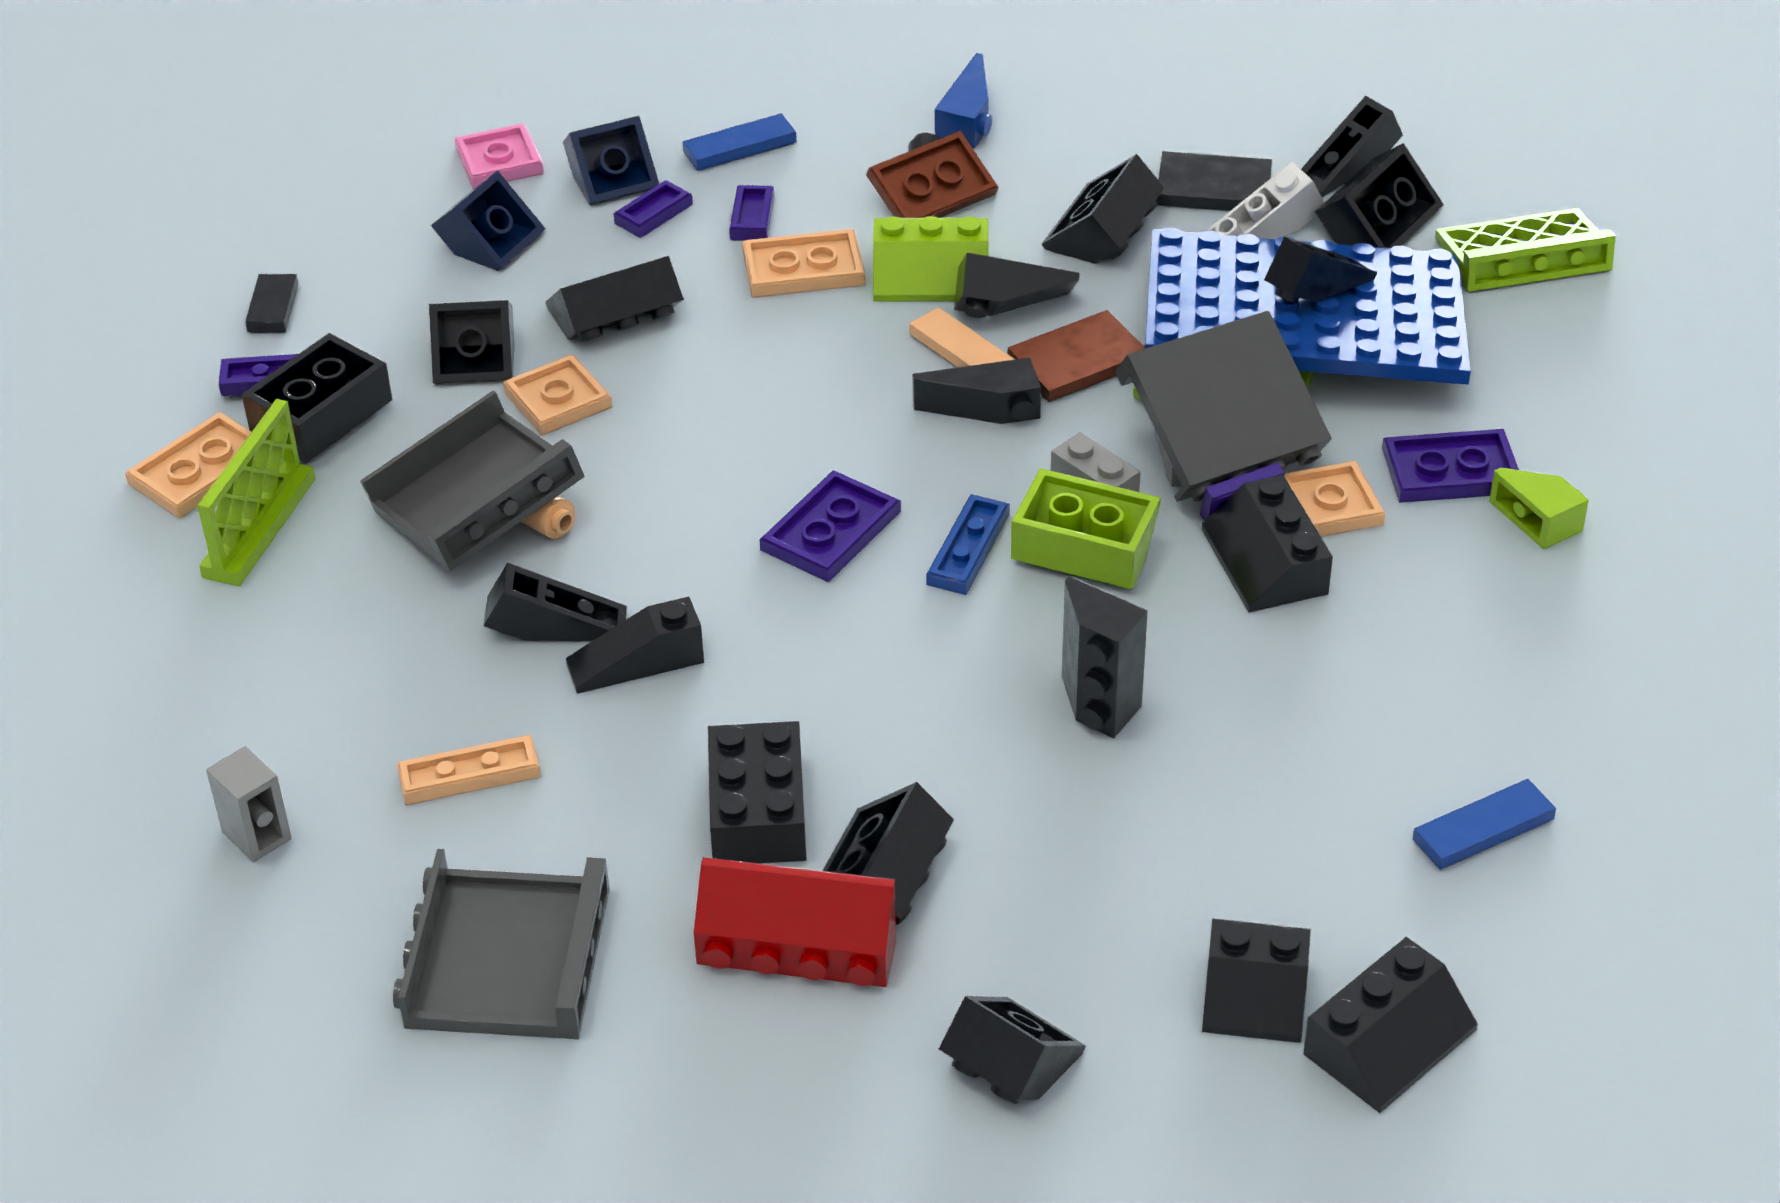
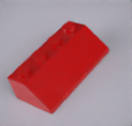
(795, 922)

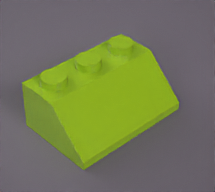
(922, 255)
(1084, 528)

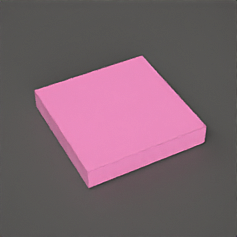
(501, 149)

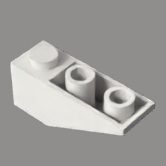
(1275, 208)

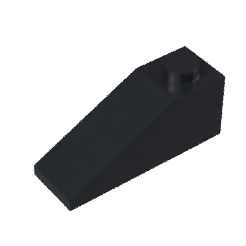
(1356, 141)
(1313, 272)
(1000, 285)
(981, 392)
(547, 609)
(643, 645)

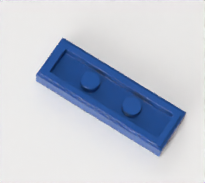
(739, 141)
(968, 544)
(1484, 823)

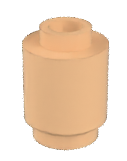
(553, 518)

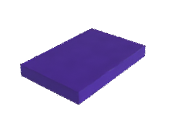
(1446, 463)
(830, 525)

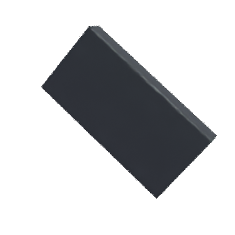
(271, 303)

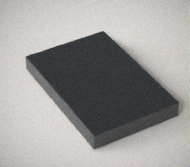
(1210, 179)

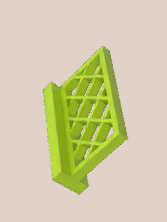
(1540, 258)
(253, 498)

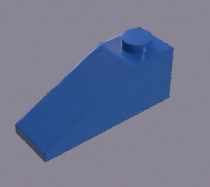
(965, 105)

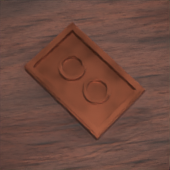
(933, 179)
(1077, 354)

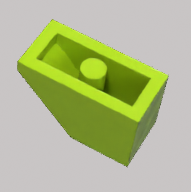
(1539, 504)

